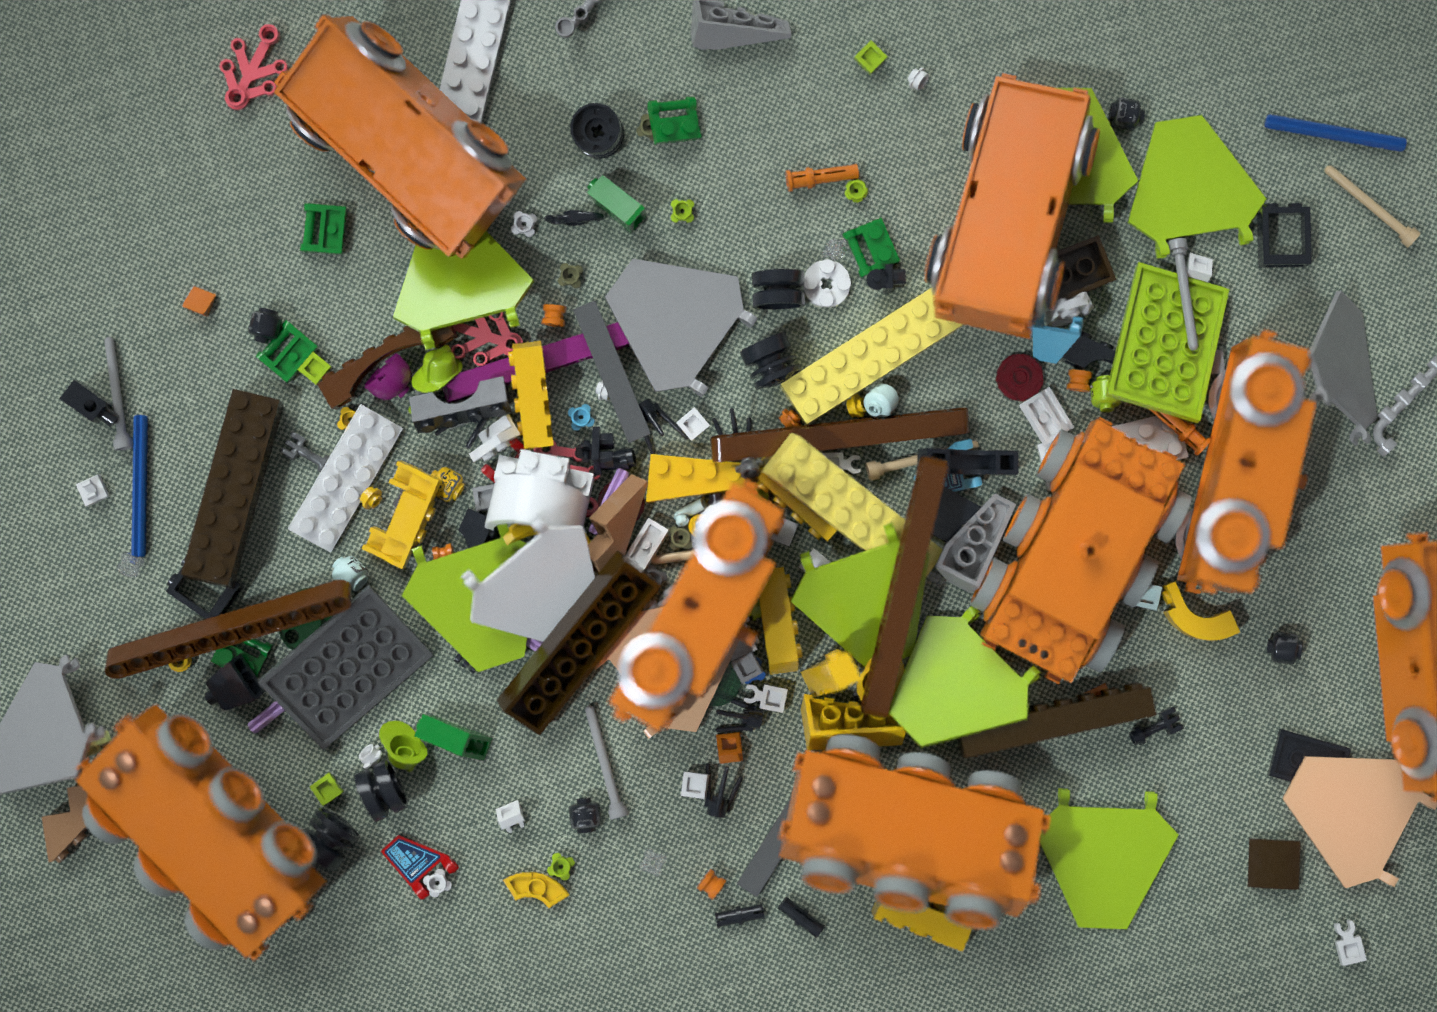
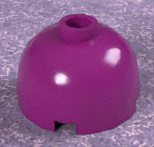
(390, 379)

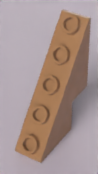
(616, 521)
(65, 828)

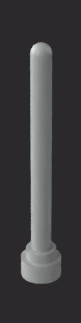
(1178, 250)
(122, 439)
(617, 808)

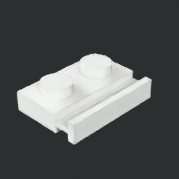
(1046, 415)

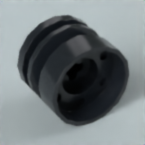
(592, 118)
(770, 361)
(330, 835)

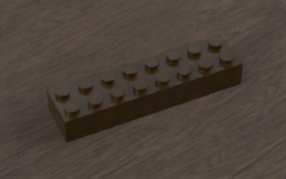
(232, 489)
(578, 643)
(1065, 719)

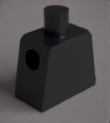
(83, 397)
(233, 685)

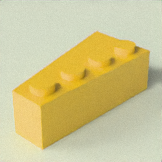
(532, 394)
(688, 477)
(801, 513)
(778, 624)
(831, 674)
(830, 718)
(927, 922)

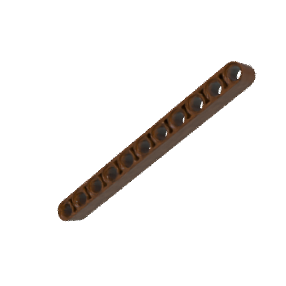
(843, 433)
(904, 586)
(228, 629)

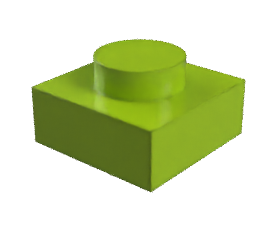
(870, 57)
(314, 368)
(326, 789)

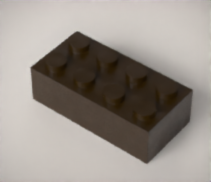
(1084, 268)

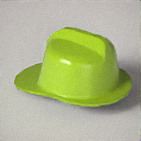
(437, 370)
(402, 746)

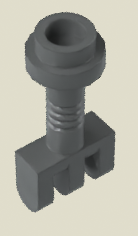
(299, 449)

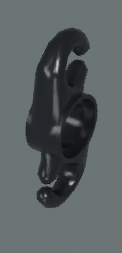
(574, 218)

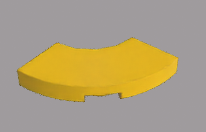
(536, 886)

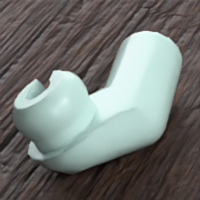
(682, 515)

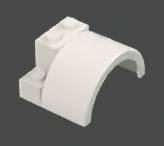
(539, 486)

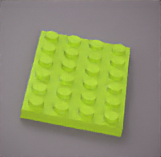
(1153, 352)

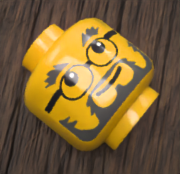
(451, 484)

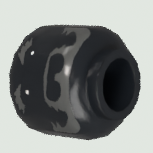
(1126, 114)
(265, 325)
(1285, 648)
(585, 815)

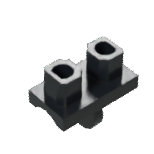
(886, 279)
(593, 451)

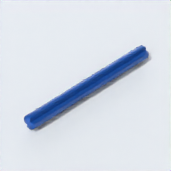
(1335, 133)
(139, 485)

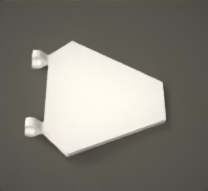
(535, 584)

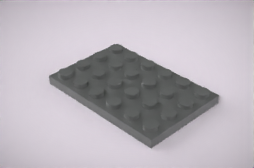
(345, 667)

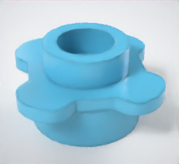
(574, 413)

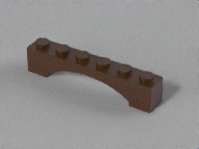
(341, 386)

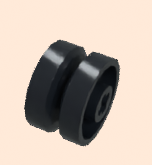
(778, 289)
(381, 791)

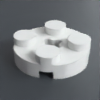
(840, 283)
(1067, 309)

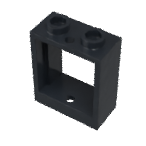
(1283, 261)
(220, 607)

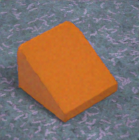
(199, 301)
(729, 747)

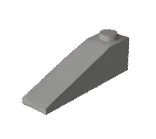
(724, 27)
(973, 546)

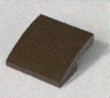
(1274, 863)

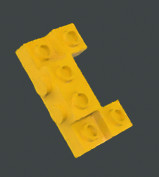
(409, 517)

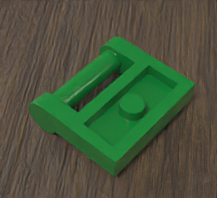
(674, 128)
(331, 229)
(878, 244)
(292, 356)
(225, 654)

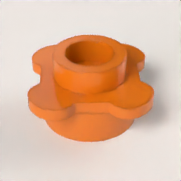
(790, 418)

